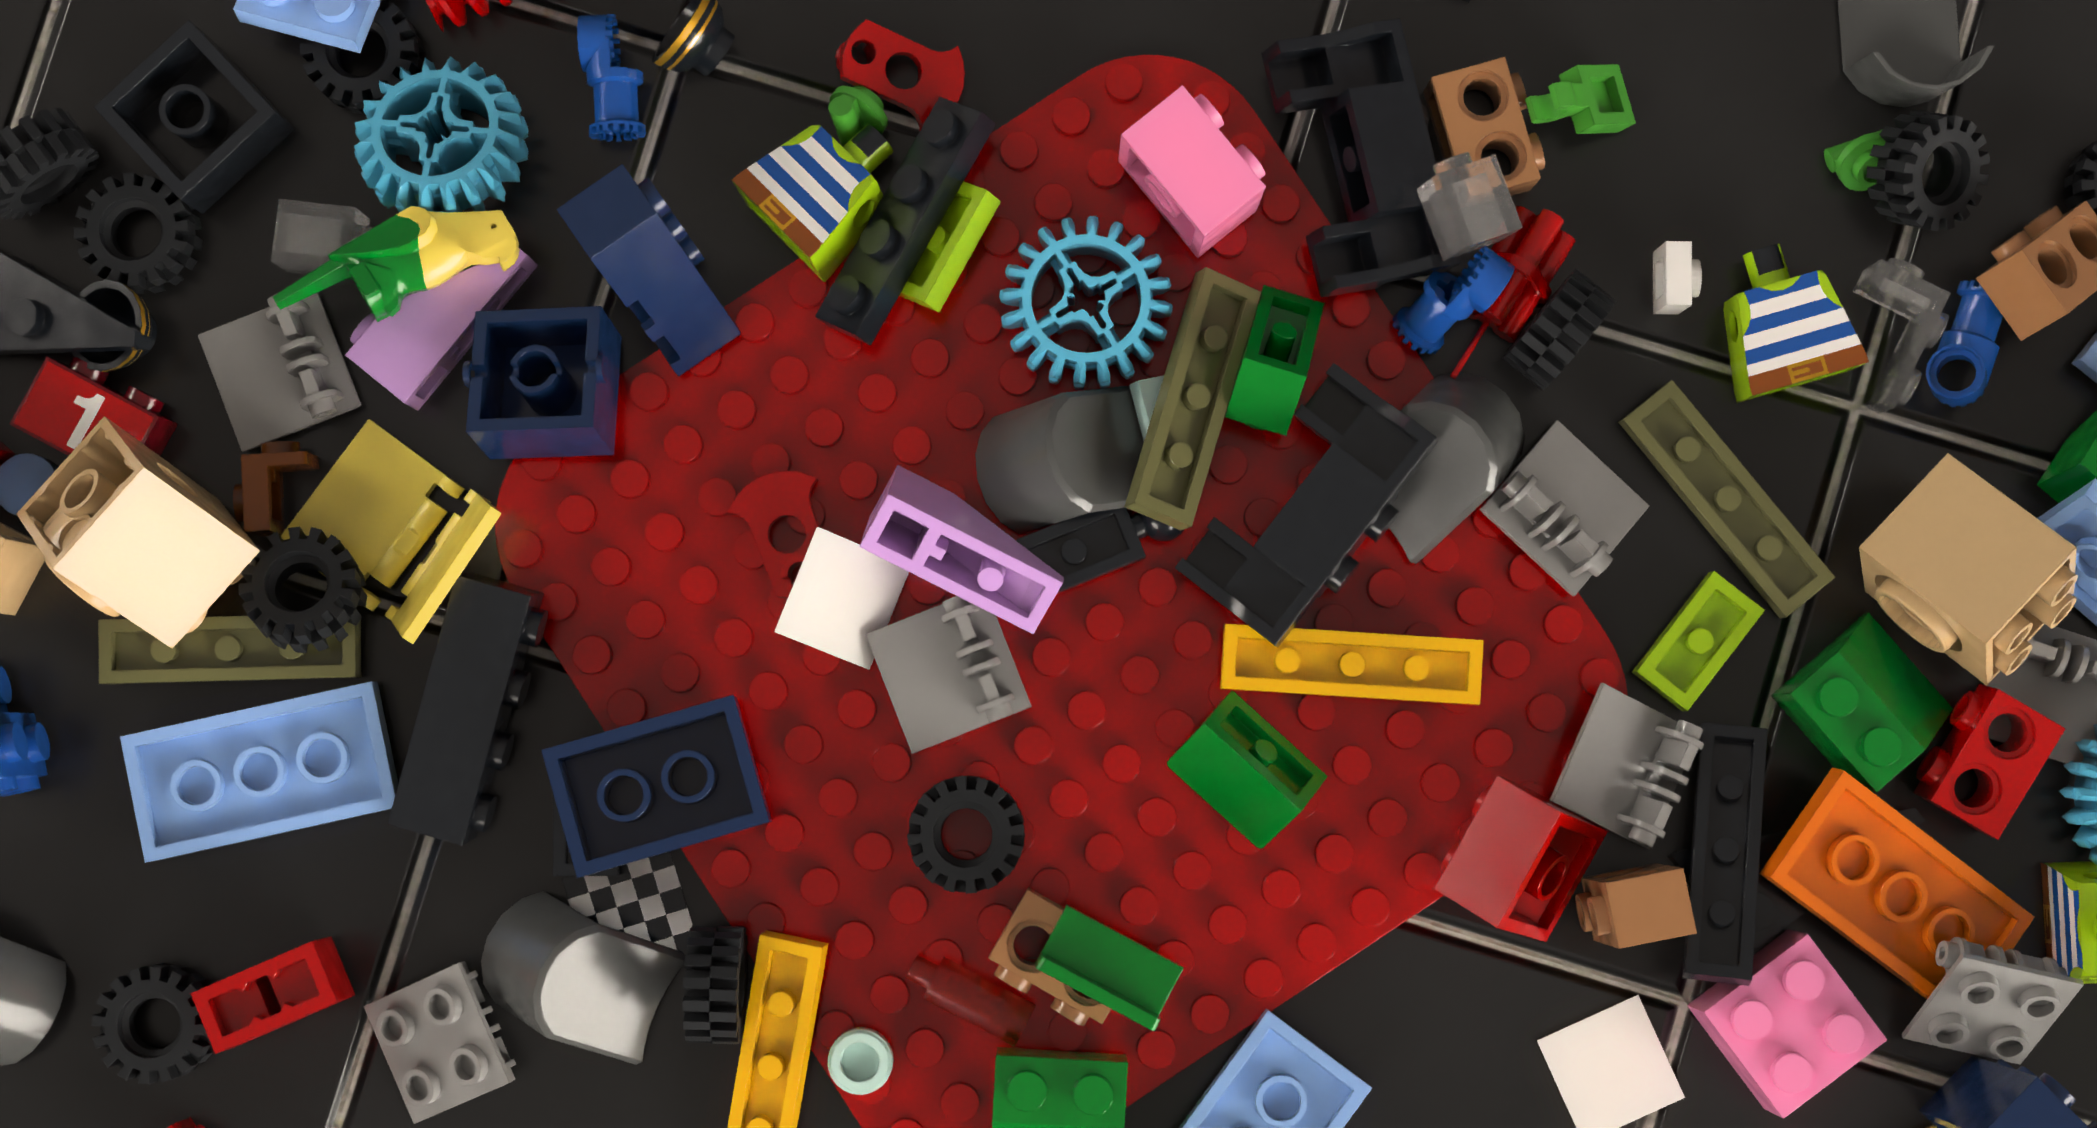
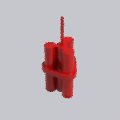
(1537, 256)

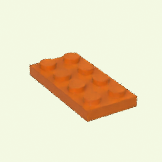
(1888, 883)

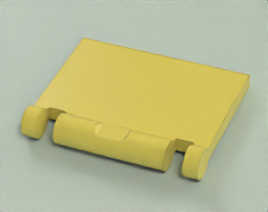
(377, 505)
(443, 566)

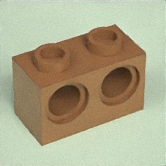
(1503, 130)
(2044, 269)
(1636, 905)
(1021, 974)

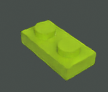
(951, 247)
(1698, 641)

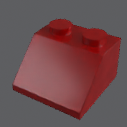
(1519, 859)

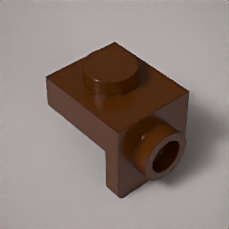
(261, 496)

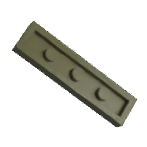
(1193, 399)
(1726, 499)
(219, 651)

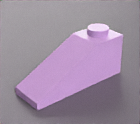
(433, 330)
(959, 550)

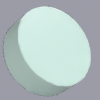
(860, 1061)

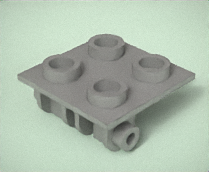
(279, 371)
(1565, 508)
(947, 672)
(2058, 683)
(1627, 767)
(1992, 1001)
(440, 1042)

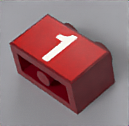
(72, 400)

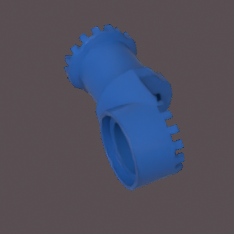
(612, 85)
(1452, 299)
(1970, 340)

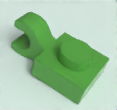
(1590, 96)

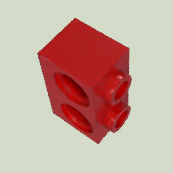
(2002, 771)
(272, 994)

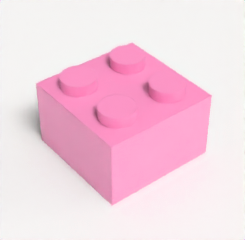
(1192, 169)
(1790, 1026)

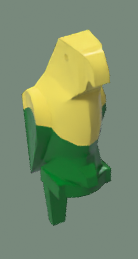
(411, 256)

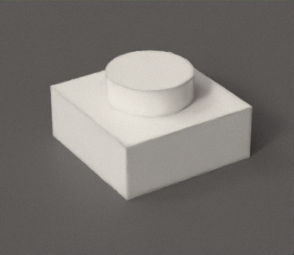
(1675, 277)

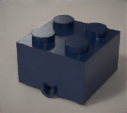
(543, 382)

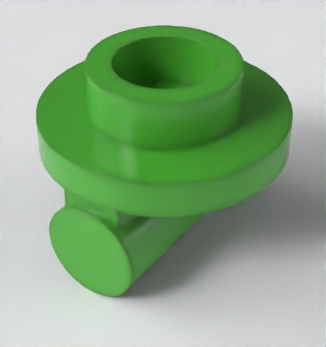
(854, 109)
(1851, 160)

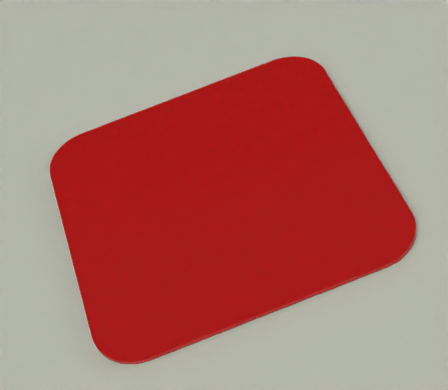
(671, 607)

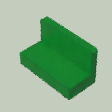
(1247, 770)
(1109, 967)

